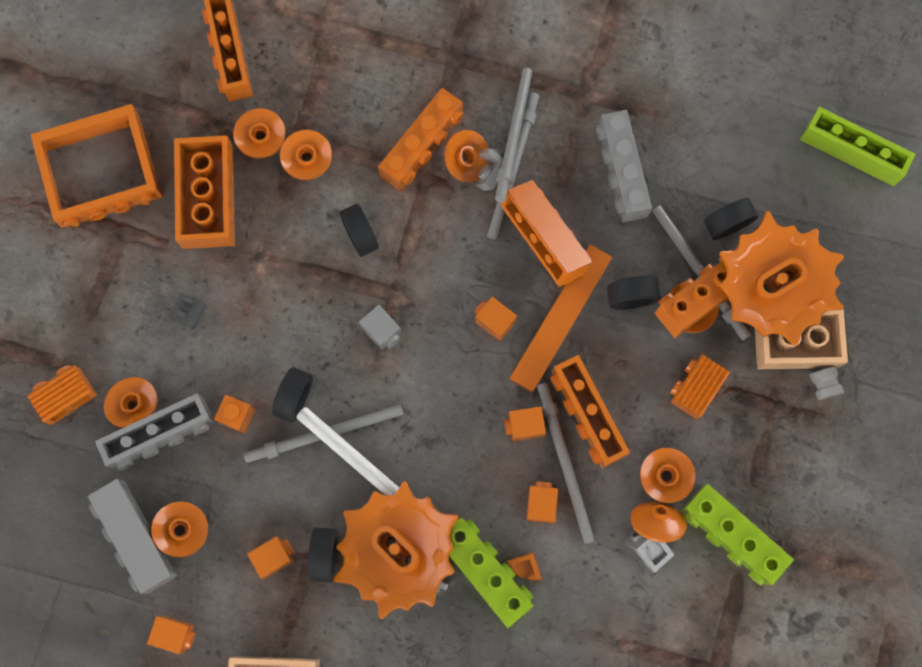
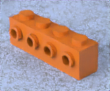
(228, 49)
(421, 140)
(546, 233)
(693, 300)
(590, 412)

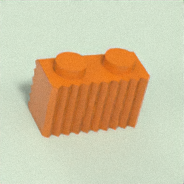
(699, 386)
(61, 394)

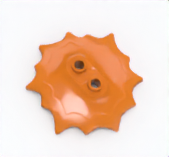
(762, 261)
(383, 570)

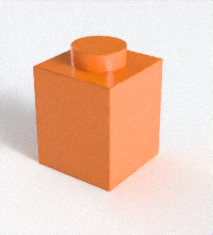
(495, 318)
(234, 414)
(525, 424)
(542, 503)
(271, 556)
(171, 634)

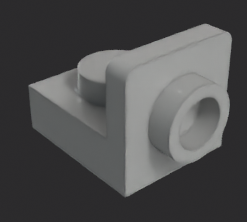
(489, 172)
(651, 553)

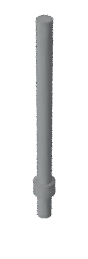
(527, 121)
(505, 174)
(696, 266)
(550, 412)
(272, 449)

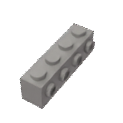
(624, 166)
(154, 432)
(131, 536)

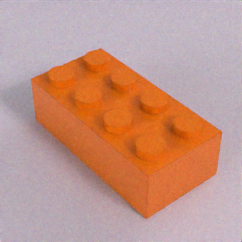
(204, 192)

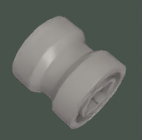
(826, 383)

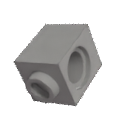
(381, 328)

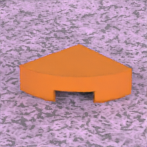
(525, 567)

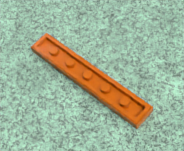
(559, 322)

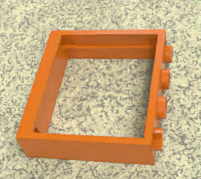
(86, 129)

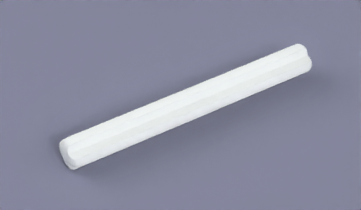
(347, 452)

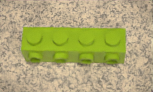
(857, 146)
(737, 535)
(487, 575)

